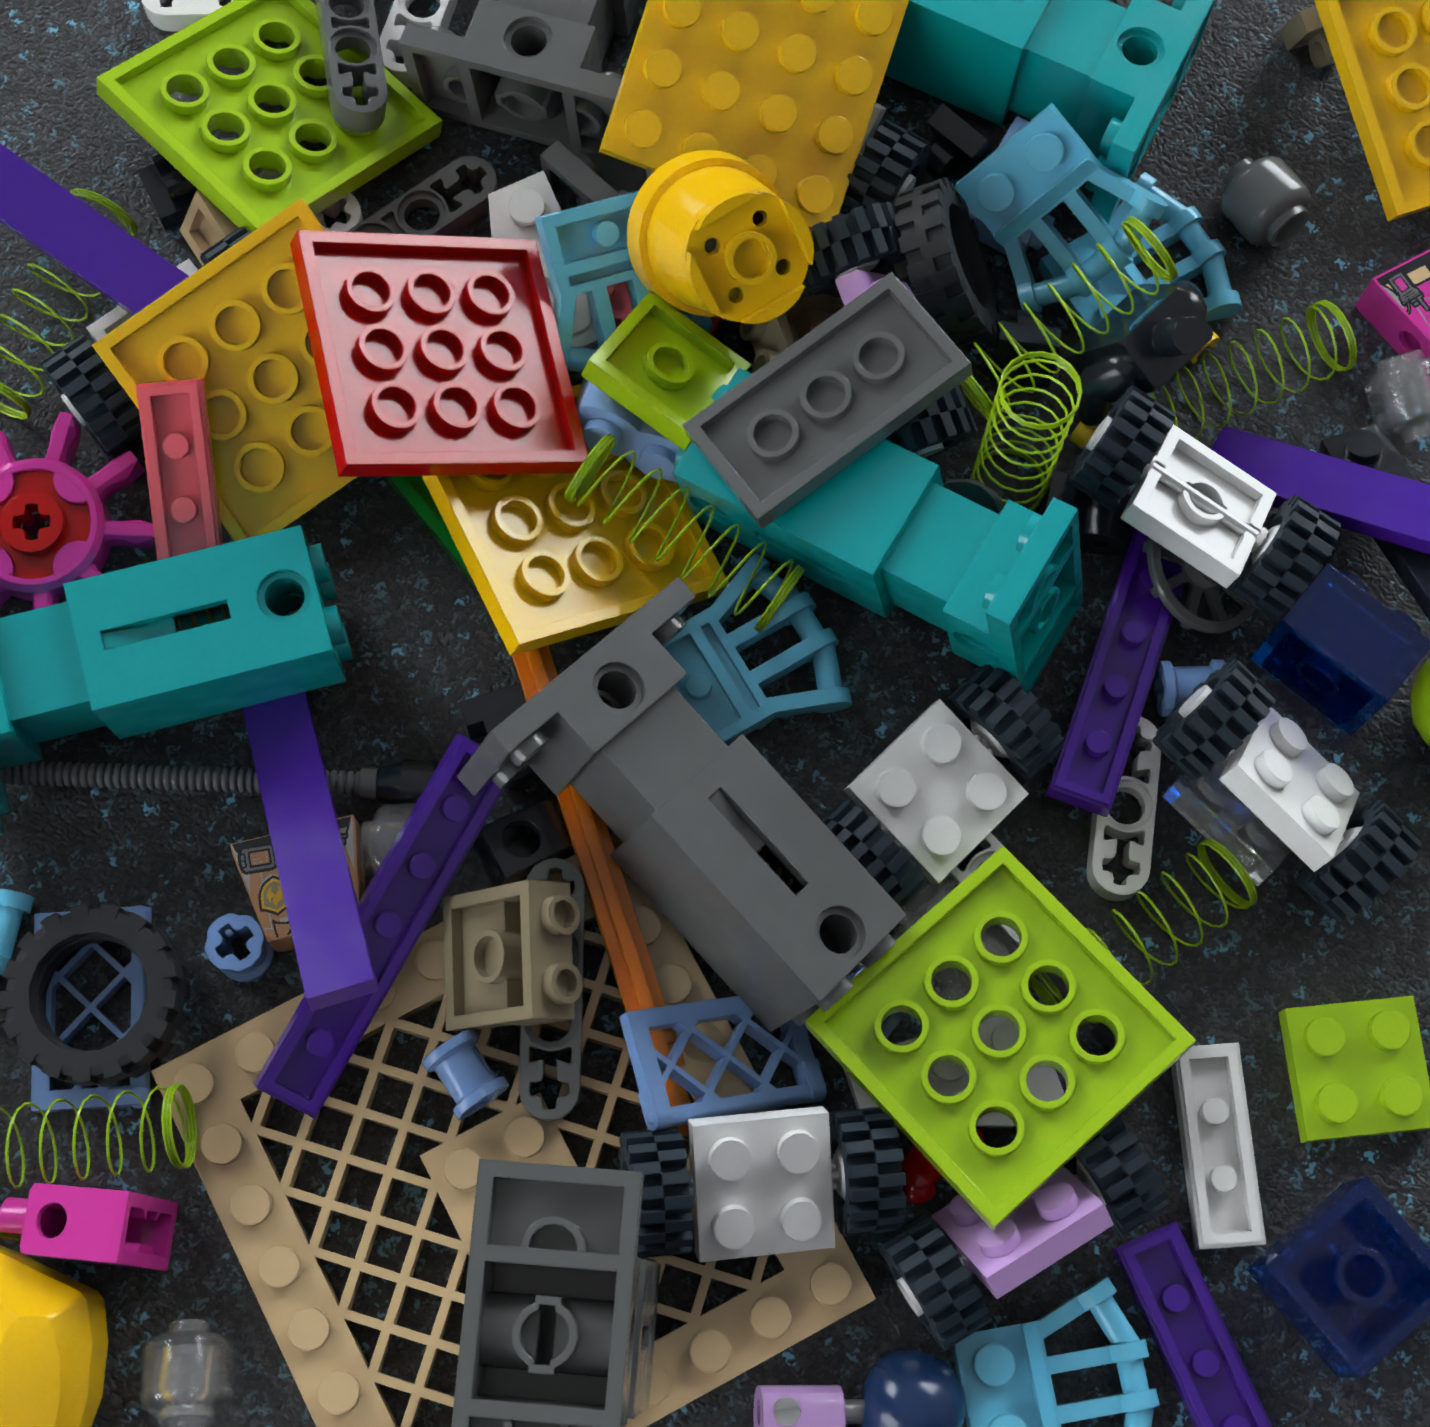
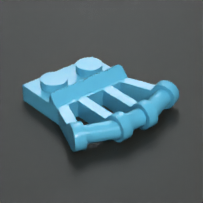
(1033, 176)
(1181, 224)
(586, 254)
(723, 686)
(1010, 1373)

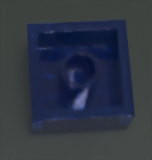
(1342, 649)
(1349, 1278)

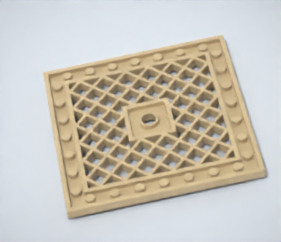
(285, 1263)

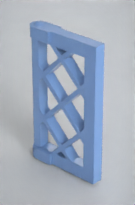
(654, 1068)
(43, 1085)

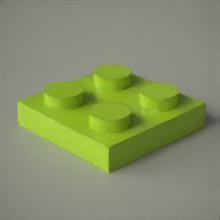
(662, 367)
(1356, 1068)

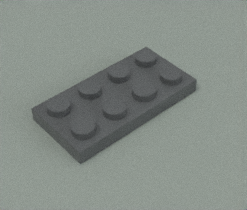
(827, 399)

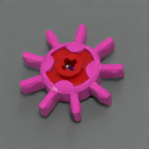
(77, 515)

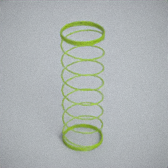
(1312, 326)
(973, 390)
(13, 395)
(1017, 417)
(584, 479)
(1219, 883)
(166, 1118)

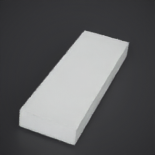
(1217, 1148)

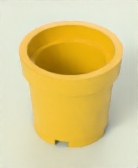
(710, 195)

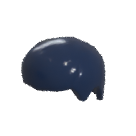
(912, 1392)

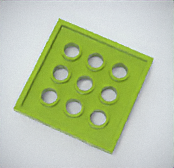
(223, 169)
(945, 1126)

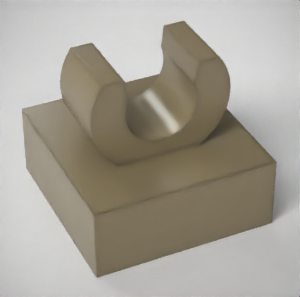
(1307, 29)

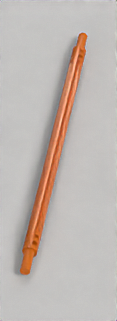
(607, 889)

